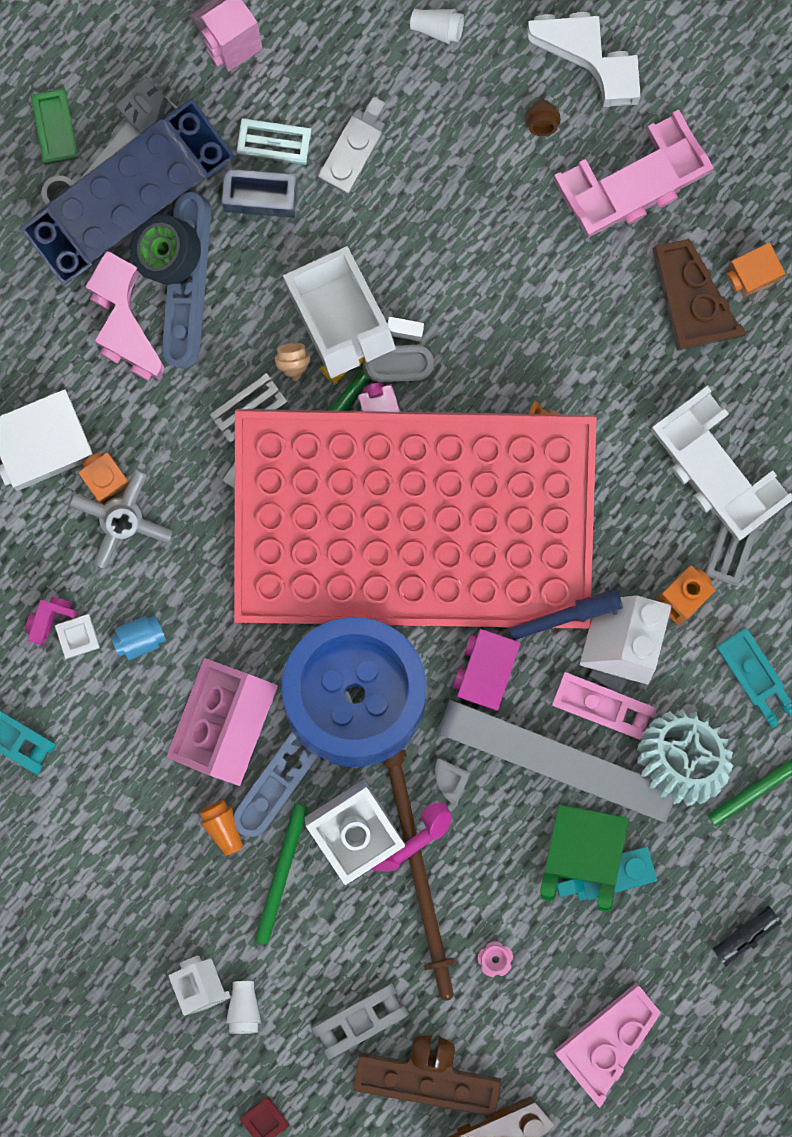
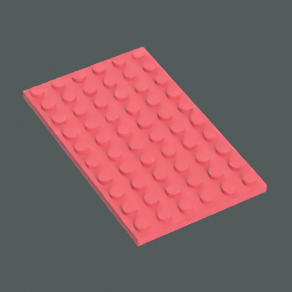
(412, 516)

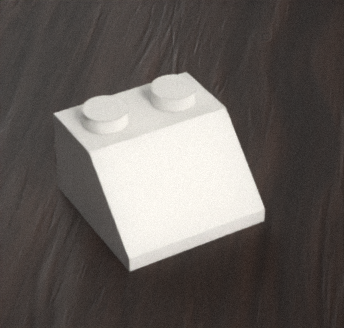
(627, 641)
(354, 832)

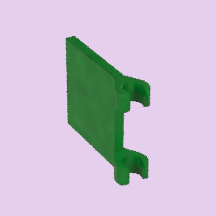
(585, 849)

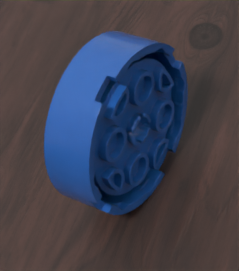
(363, 656)

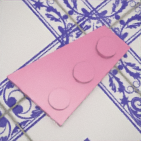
(607, 1041)

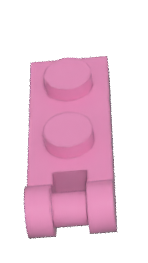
(602, 705)

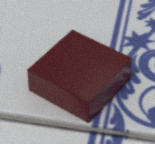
(264, 1120)

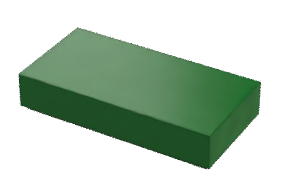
(54, 126)

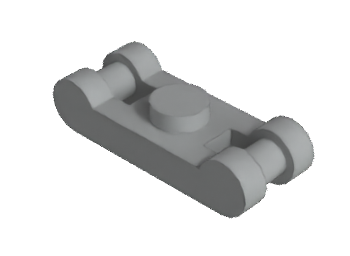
(359, 1021)

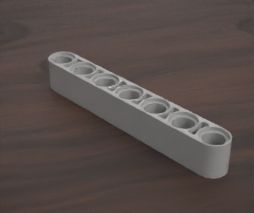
(554, 760)

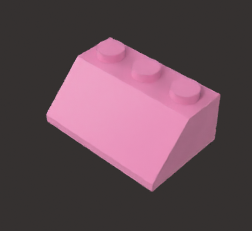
(222, 721)

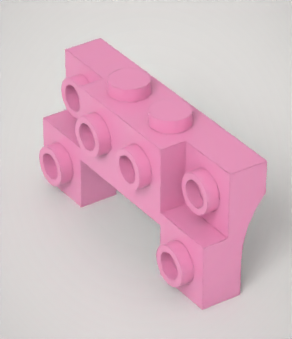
(639, 185)

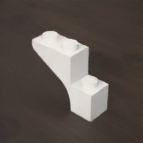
(580, 42)

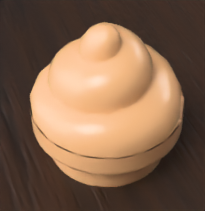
(292, 360)

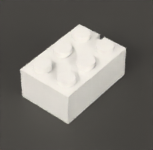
(339, 312)

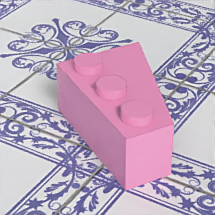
(228, 32)

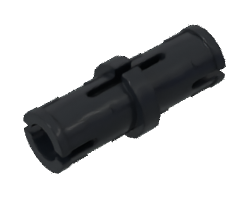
(747, 935)

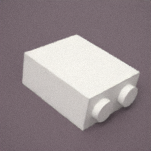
(41, 441)

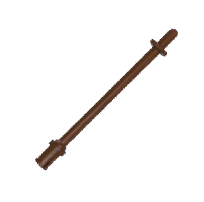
(439, 961)

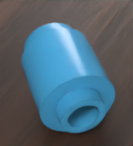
(138, 637)

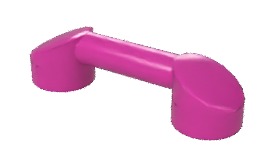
(437, 822)

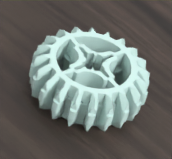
(696, 752)

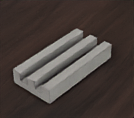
(273, 390)
(722, 575)

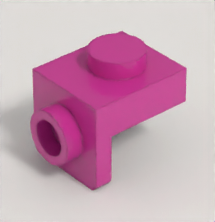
(40, 623)

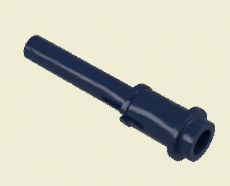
(584, 609)

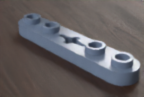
(185, 314)
(273, 790)

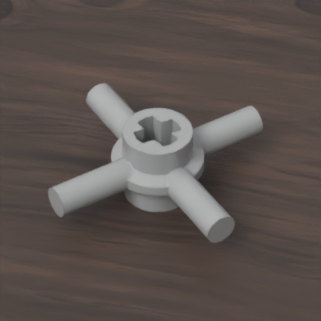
(115, 508)

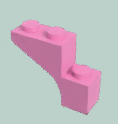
(121, 333)

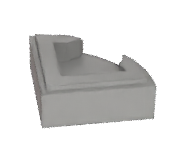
(450, 780)

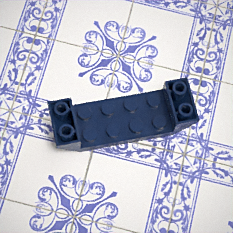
(126, 190)

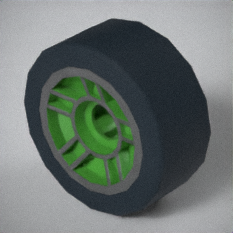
(154, 239)

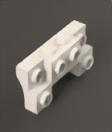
(712, 472)

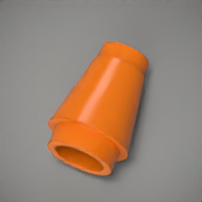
(220, 825)

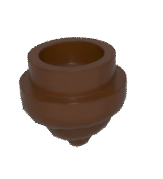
(542, 118)

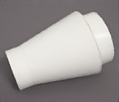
(438, 23)
(243, 1009)

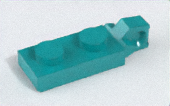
(634, 871)

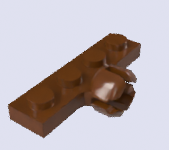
(427, 1079)

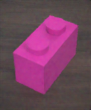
(487, 669)

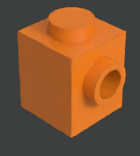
(103, 477)
(686, 594)

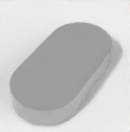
(401, 364)

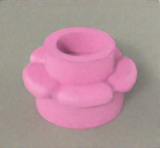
(500, 968)

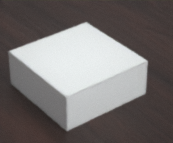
(406, 329)
(77, 636)

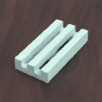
(269, 154)

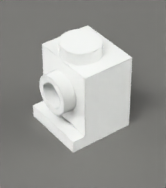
(197, 985)

